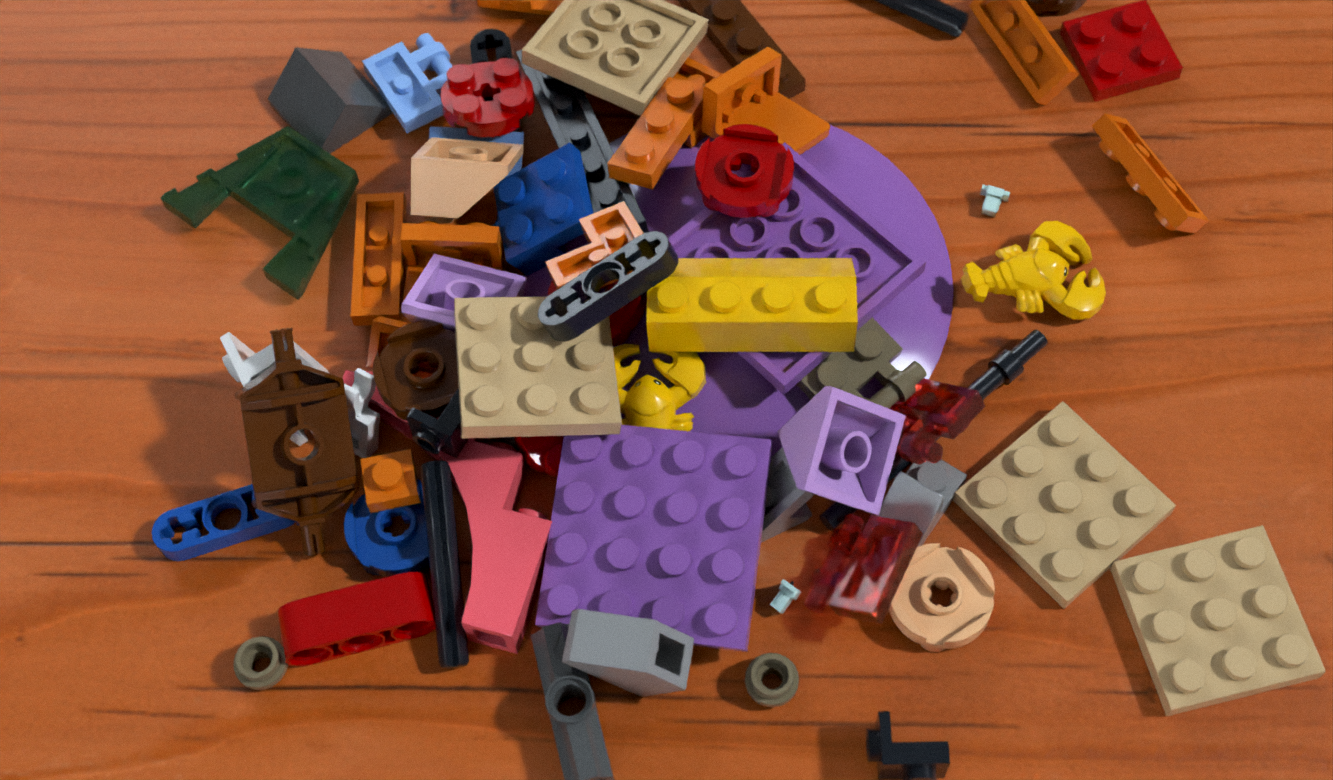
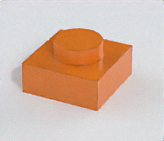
(390, 481)

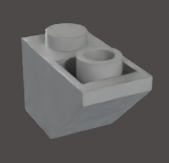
(629, 652)

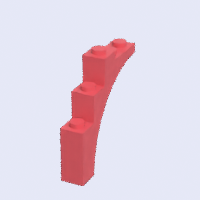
(506, 543)

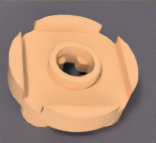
(970, 607)

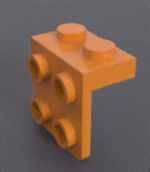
(751, 97)
(469, 243)

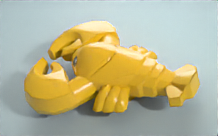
(1040, 274)
(651, 401)

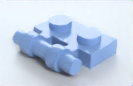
(405, 86)

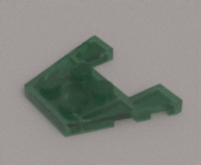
(288, 186)

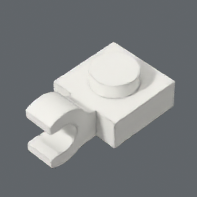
(363, 420)

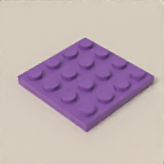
(810, 223)
(659, 531)

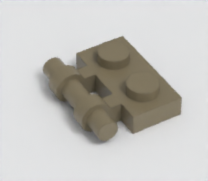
(871, 358)

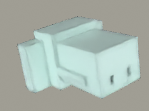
(993, 199)
(785, 596)

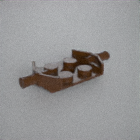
(275, 408)

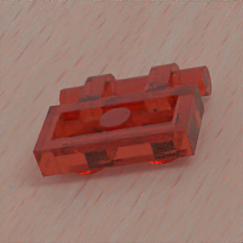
(934, 412)
(874, 567)

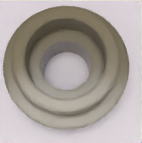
(250, 653)
(771, 664)

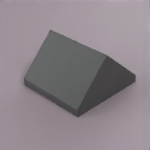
(326, 98)

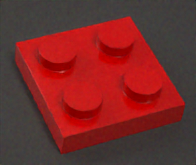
(1120, 50)

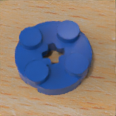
(380, 551)

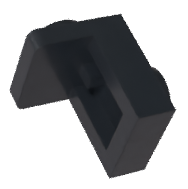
(441, 433)
(905, 759)

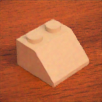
(456, 174)

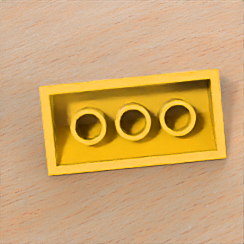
(754, 306)

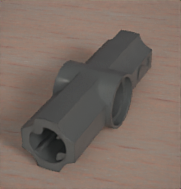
(580, 736)

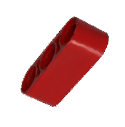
(356, 619)

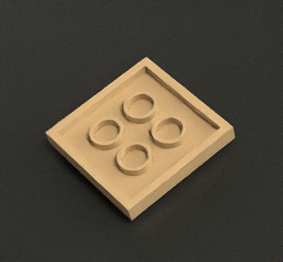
(615, 47)
(526, 382)
(1063, 504)
(1216, 620)

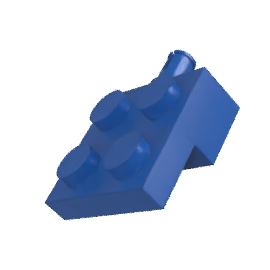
(542, 208)

